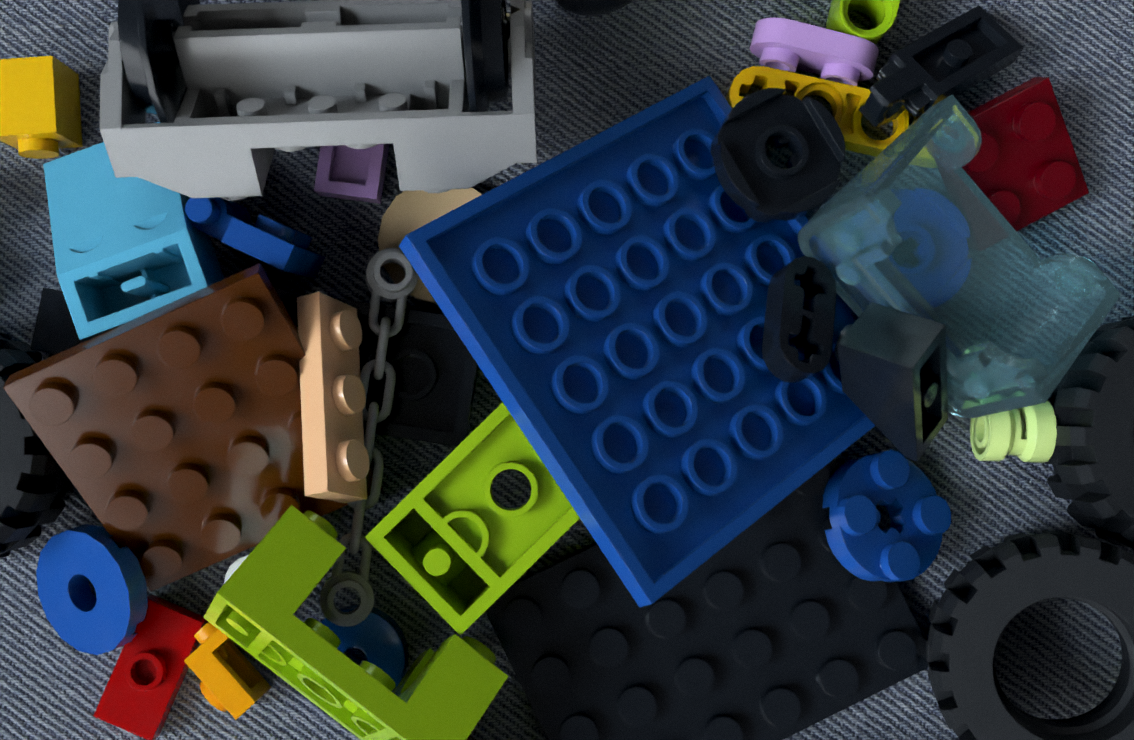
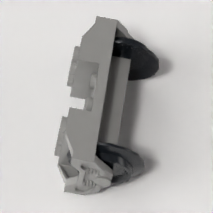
(317, 74)

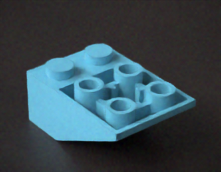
(121, 243)

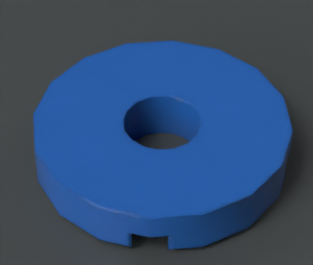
(63, 578)

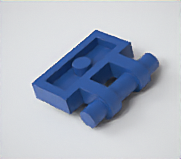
(264, 240)

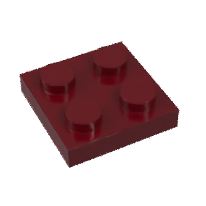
(1025, 154)

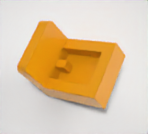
(226, 674)

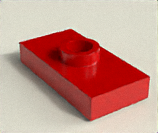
(150, 669)

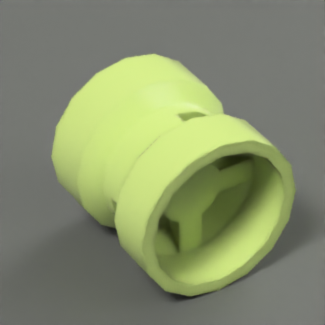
(1019, 432)

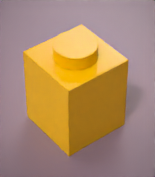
(39, 106)

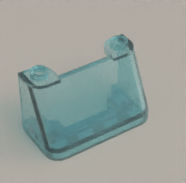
(935, 246)

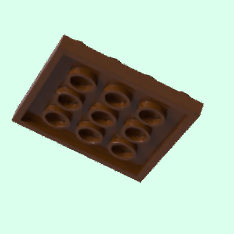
(181, 425)

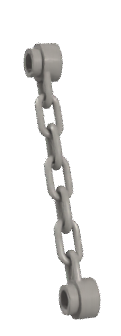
(391, 294)

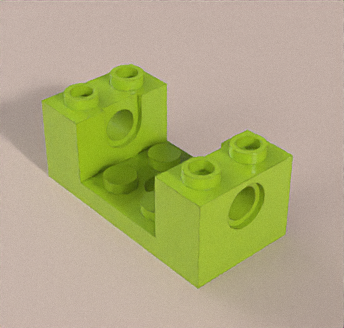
(455, 536)
(255, 608)

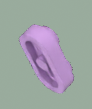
(813, 49)

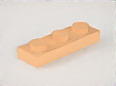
(332, 400)

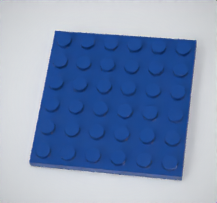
(627, 337)

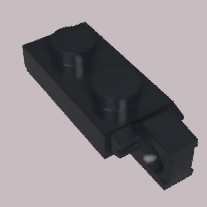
(940, 66)

